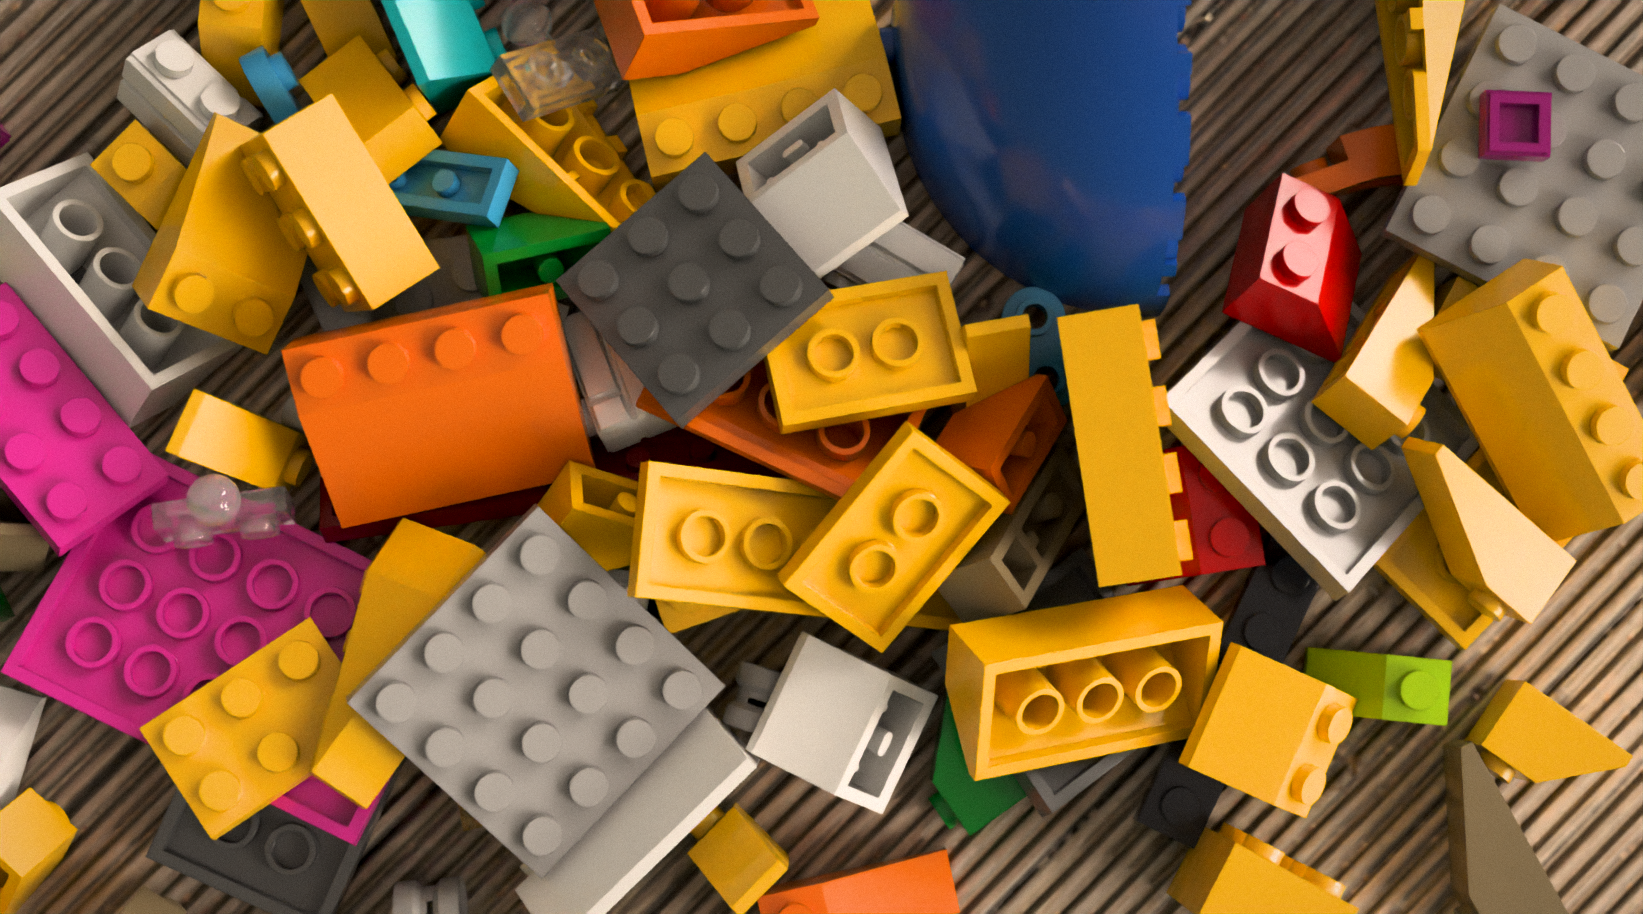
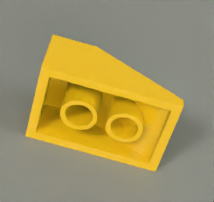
(220, 248)

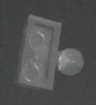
(551, 71)
(219, 508)

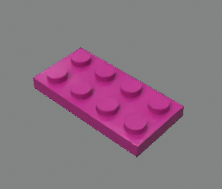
(61, 443)

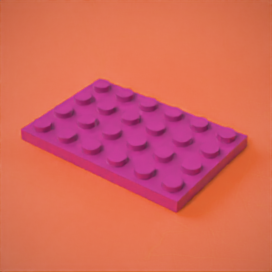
(151, 623)

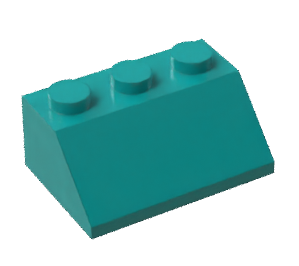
(444, 46)

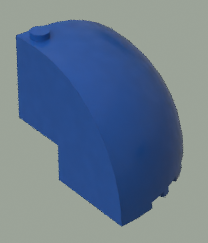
(1052, 137)

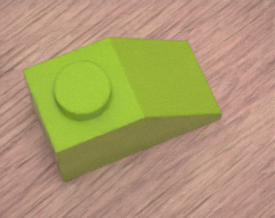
(1386, 683)

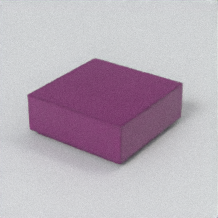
(1515, 125)

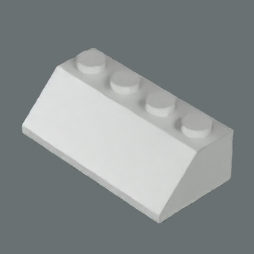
(126, 351)
(644, 822)

